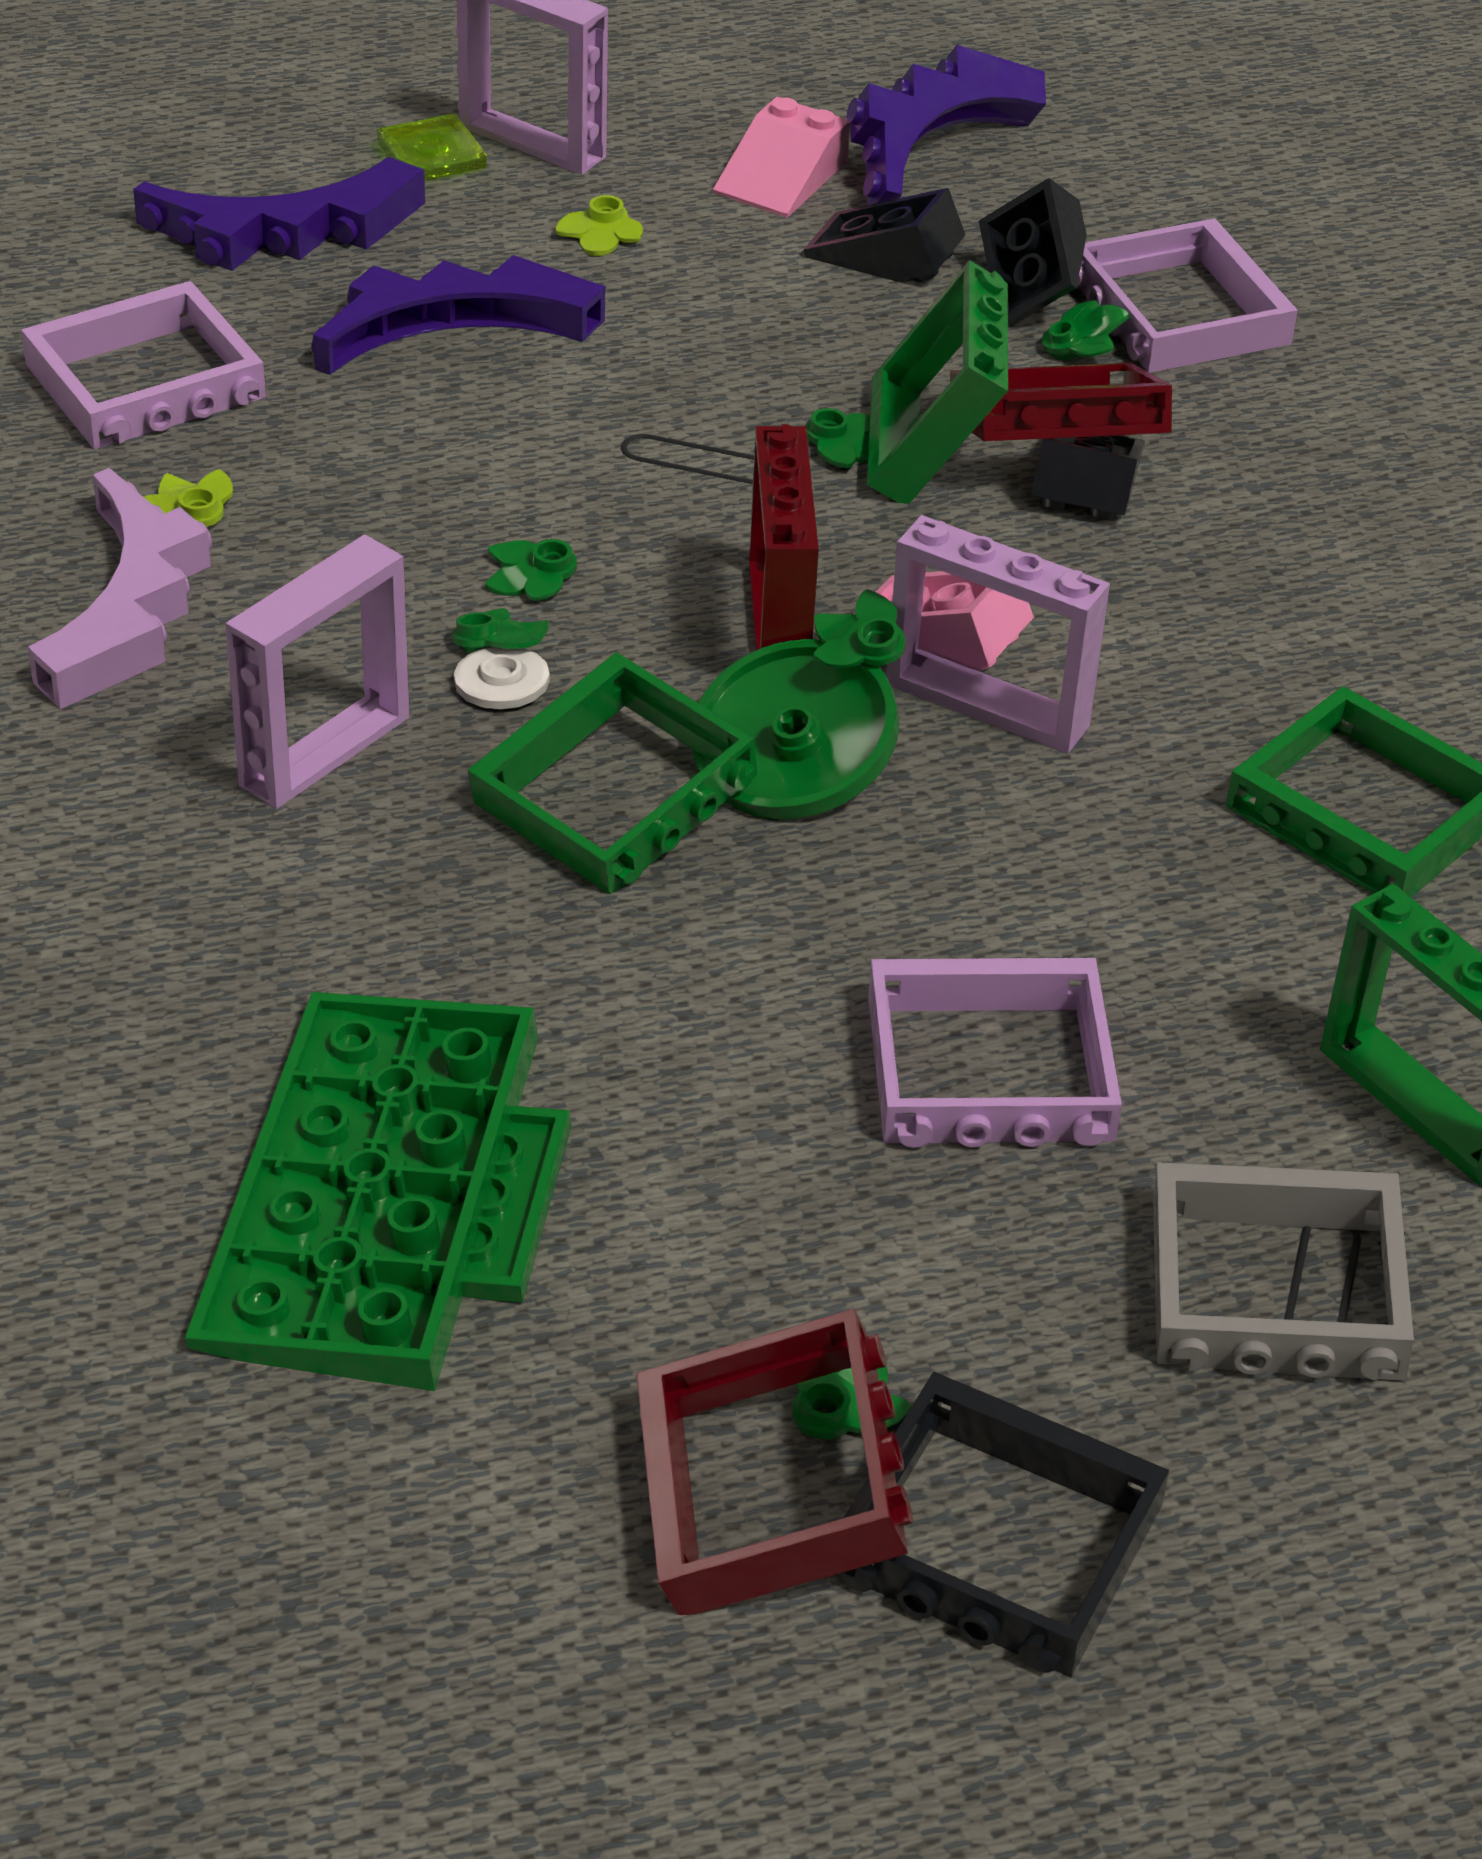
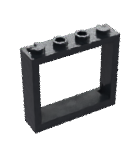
(1043, 1450)

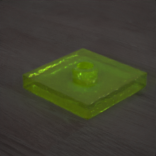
(435, 144)

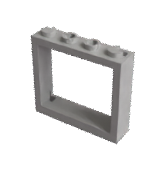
(1289, 1200)

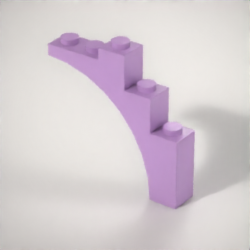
(125, 625)

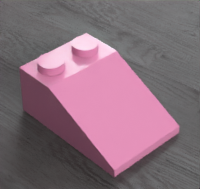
(785, 157)
(966, 619)

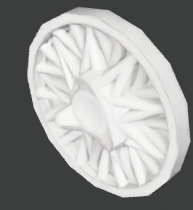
(501, 677)

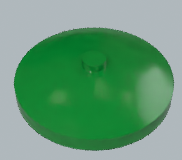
(813, 728)

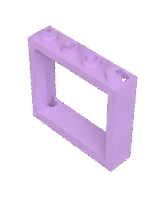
(586, 87)
(1269, 313)
(132, 321)
(1019, 576)
(256, 669)
(985, 987)

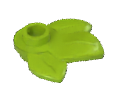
(601, 226)
(200, 500)

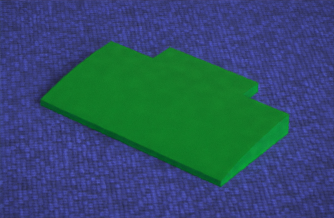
(384, 1191)

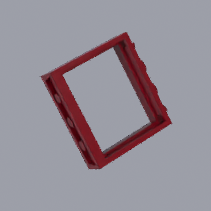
(1078, 403)
(782, 537)
(744, 1372)

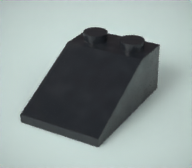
(892, 237)
(1035, 247)
(1088, 473)

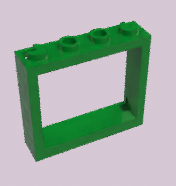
(912, 449)
(574, 717)
(1337, 840)
(1395, 1078)

